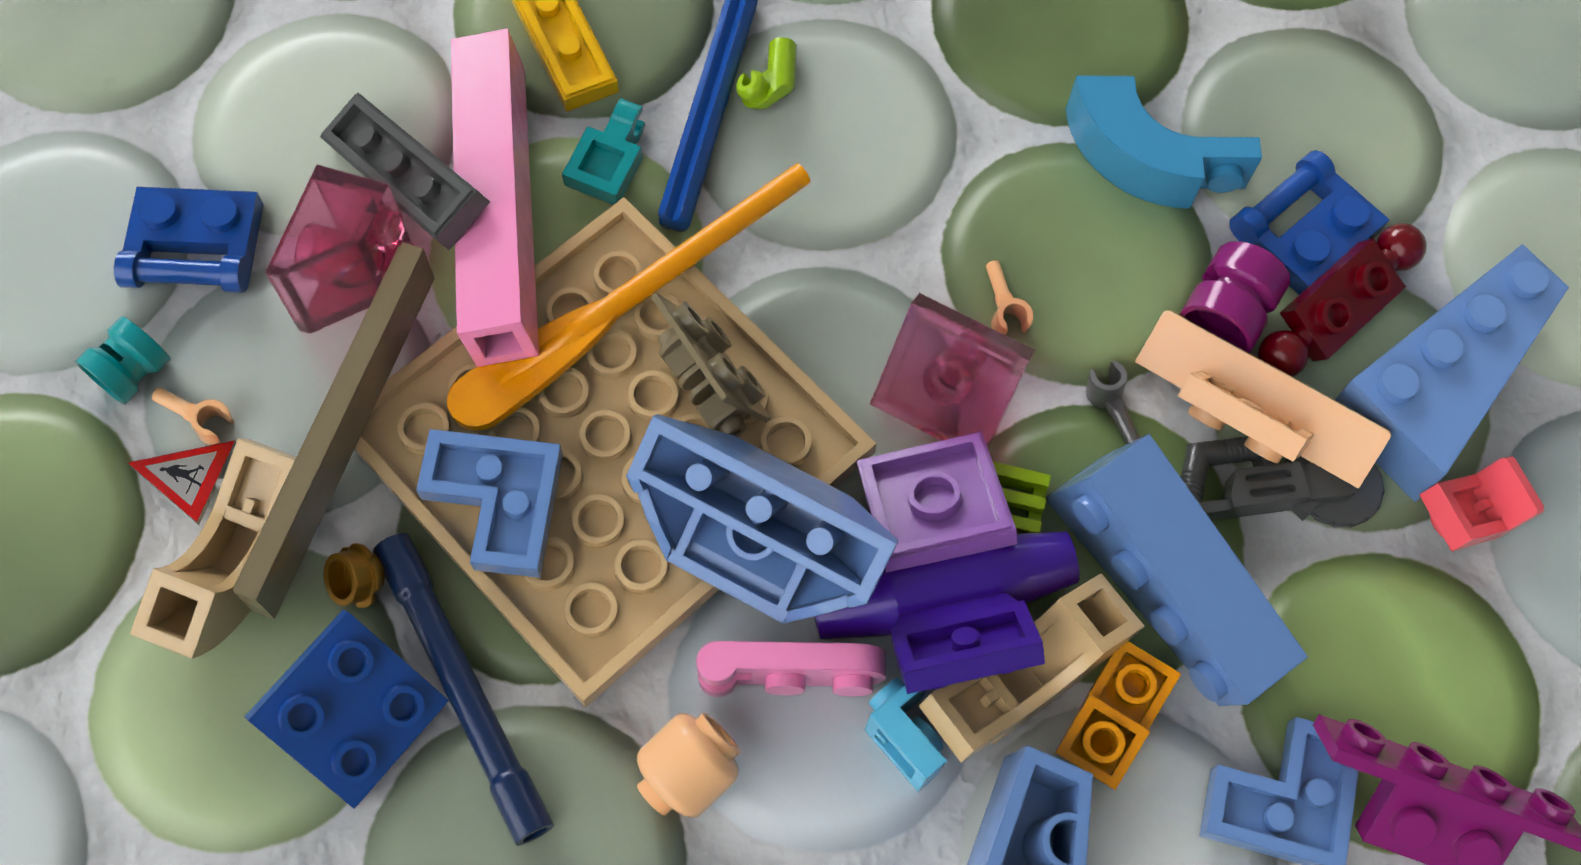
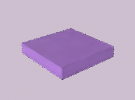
(938, 500)

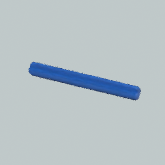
(706, 115)

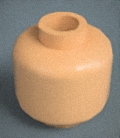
(687, 765)

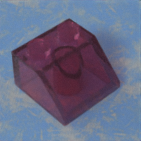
(336, 248)

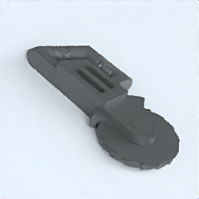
(1279, 487)

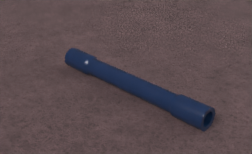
(508, 780)

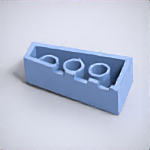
(1452, 368)
(1178, 572)

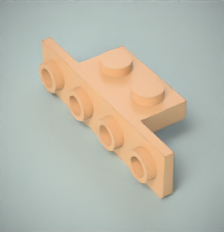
(1261, 401)

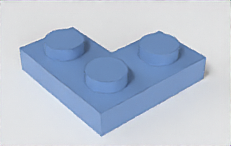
(511, 484)
(1293, 819)

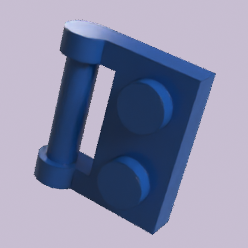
(193, 224)
(1320, 235)

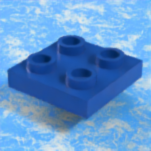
(347, 708)

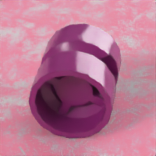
(1238, 293)

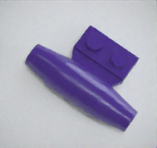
(964, 612)

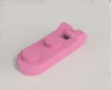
(790, 667)

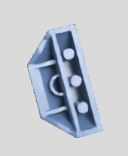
(756, 523)

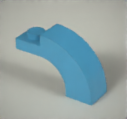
(1144, 155)

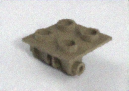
(698, 358)

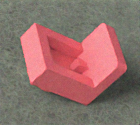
(1482, 504)

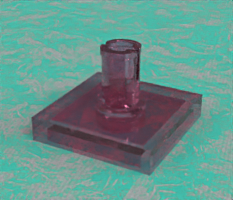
(950, 373)

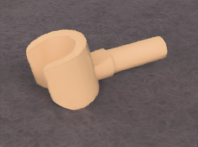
(1005, 302)
(194, 413)

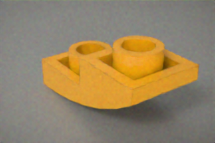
(1117, 714)

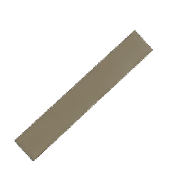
(334, 433)

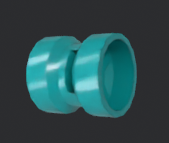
(123, 360)

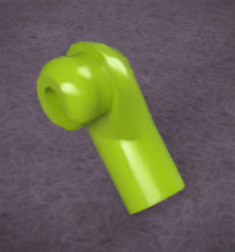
(775, 82)

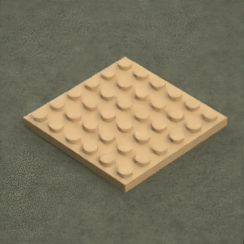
(603, 575)

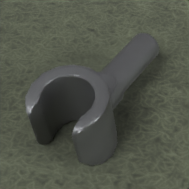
(1111, 398)

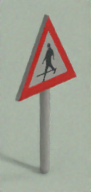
(189, 476)

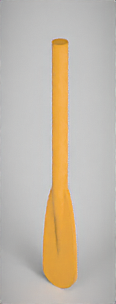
(498, 390)

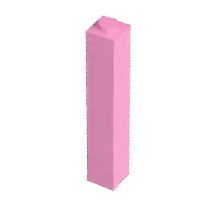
(492, 154)

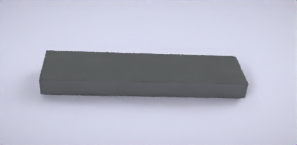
(418, 179)

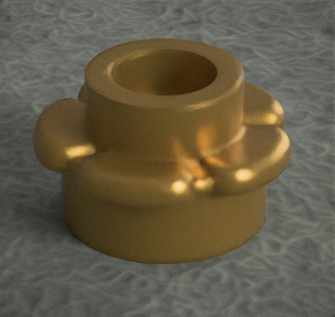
(353, 576)

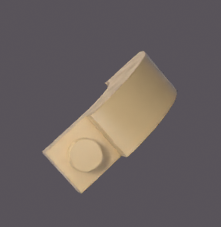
(192, 600)
(1076, 638)

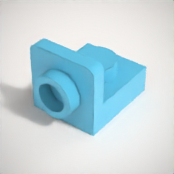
(906, 742)

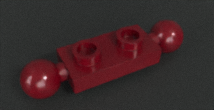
(1343, 299)

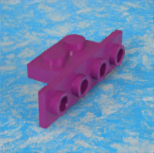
(1439, 808)

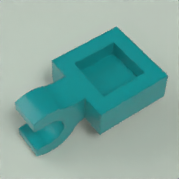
(608, 159)

